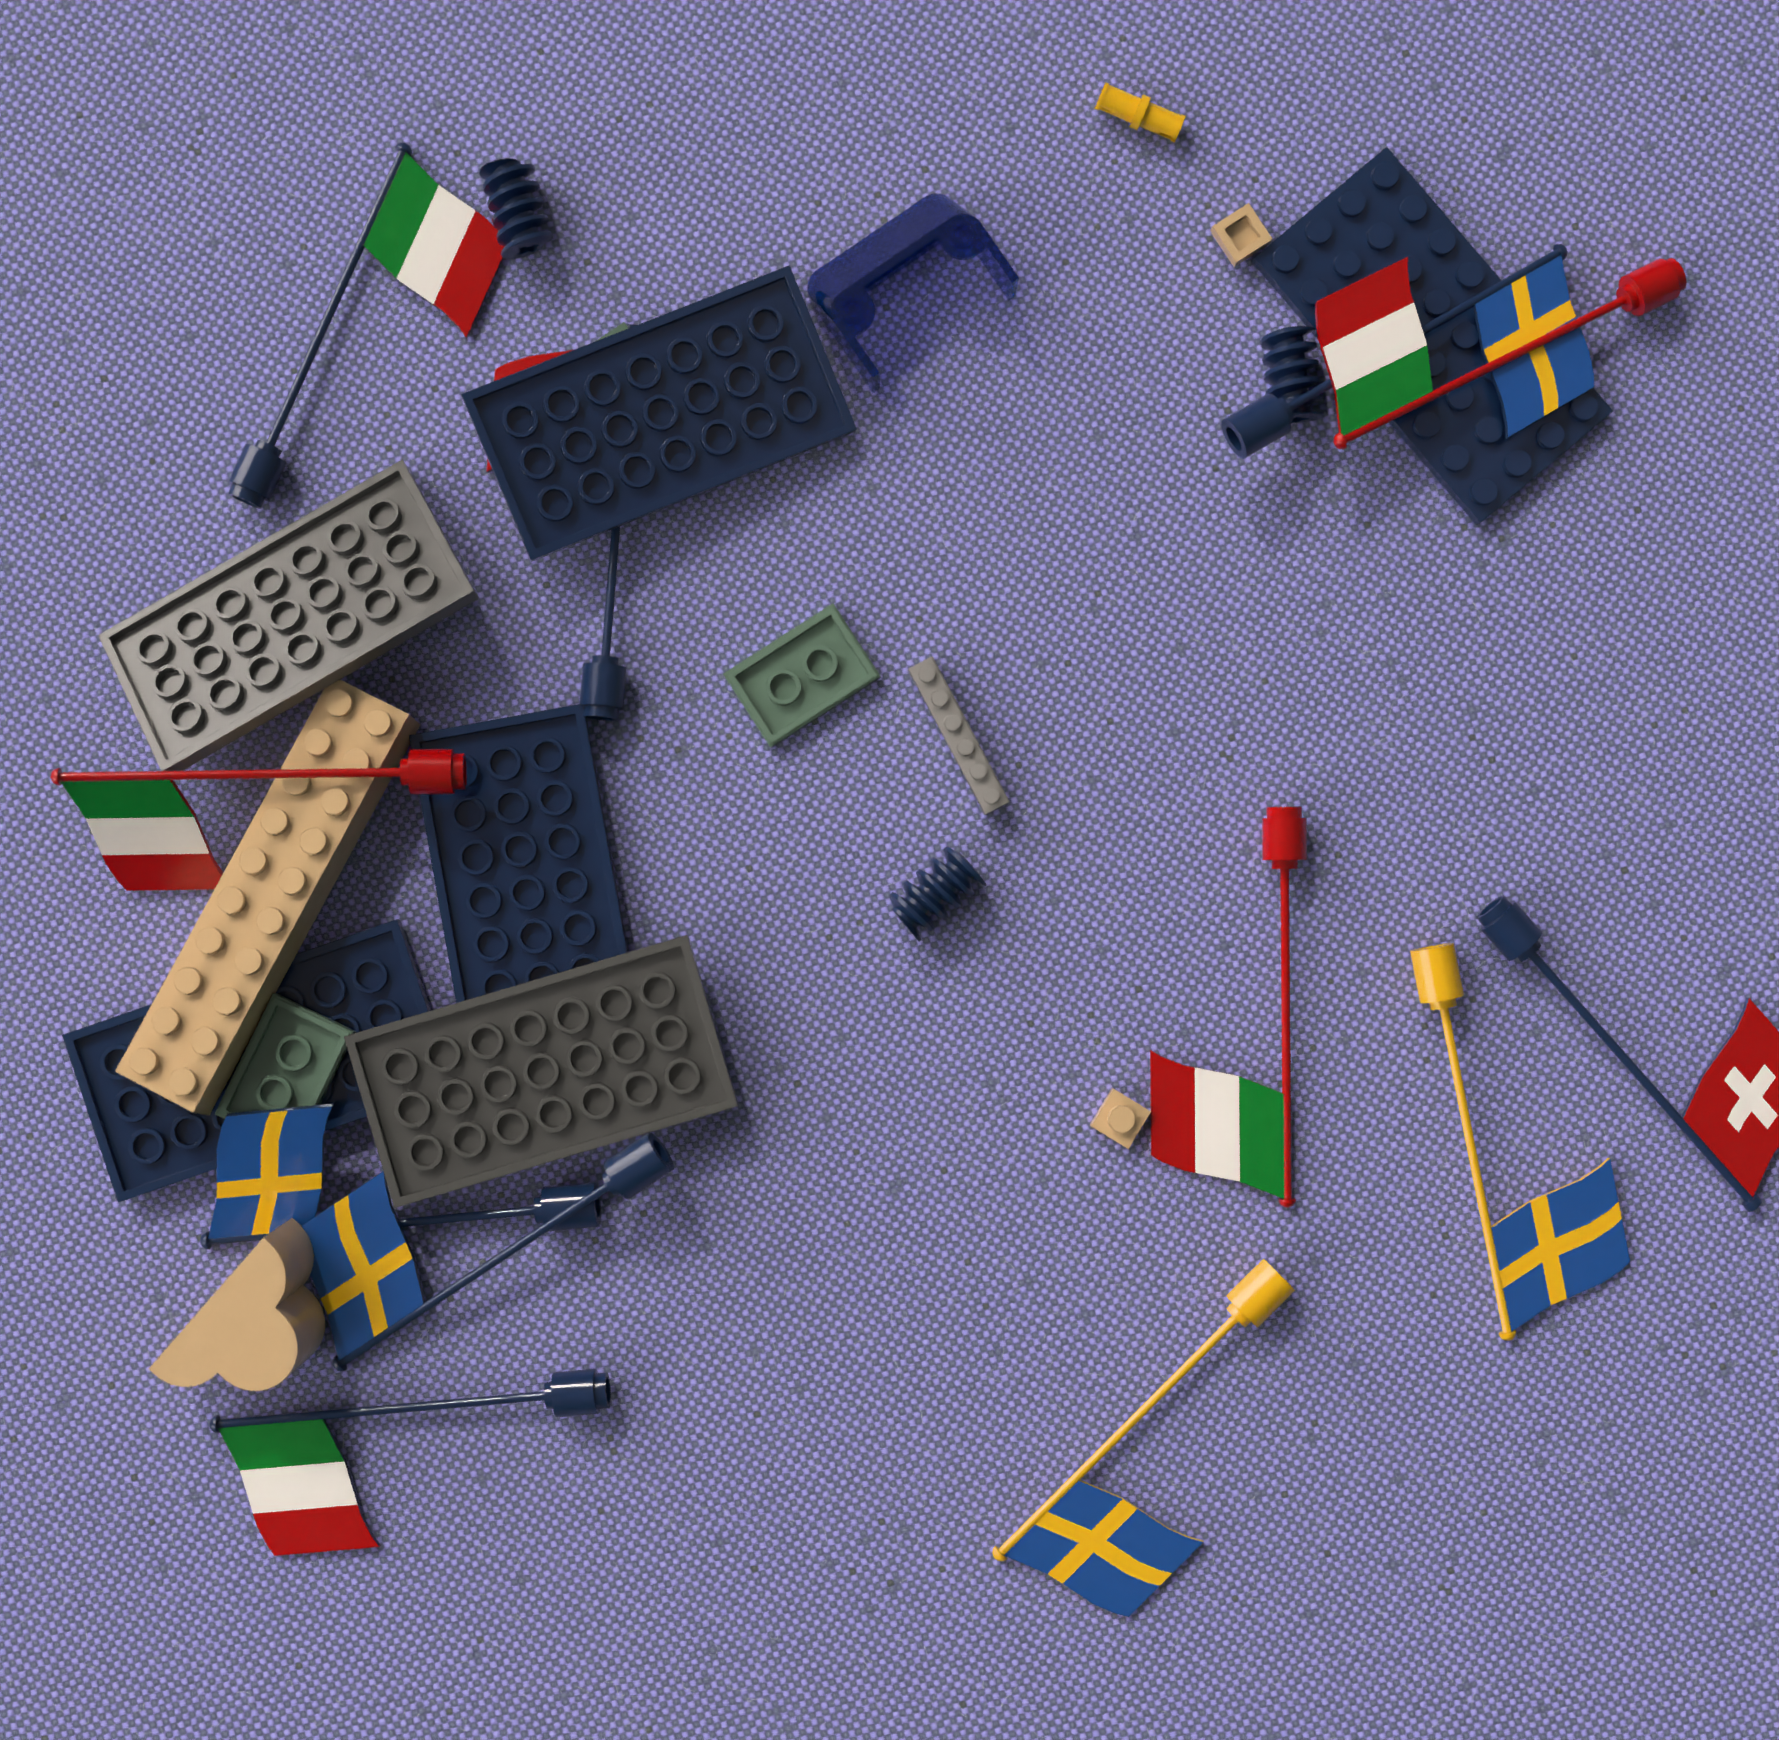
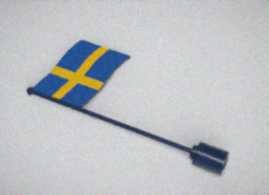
(1506, 319)
(274, 1173)
(372, 1276)

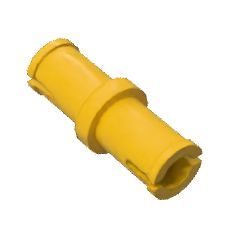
(1140, 112)

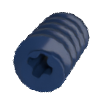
(514, 207)
(1290, 368)
(935, 891)

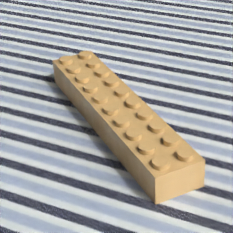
(266, 900)

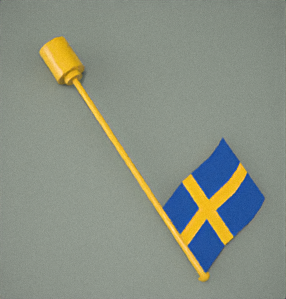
(1553, 1241)
(1100, 1539)

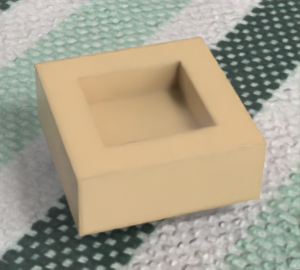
(1241, 235)
(1120, 1118)

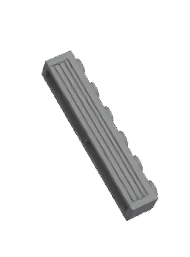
(958, 735)

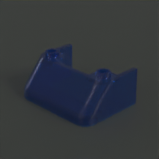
(842, 285)

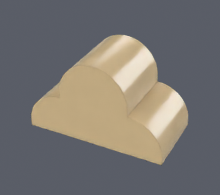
(255, 1323)

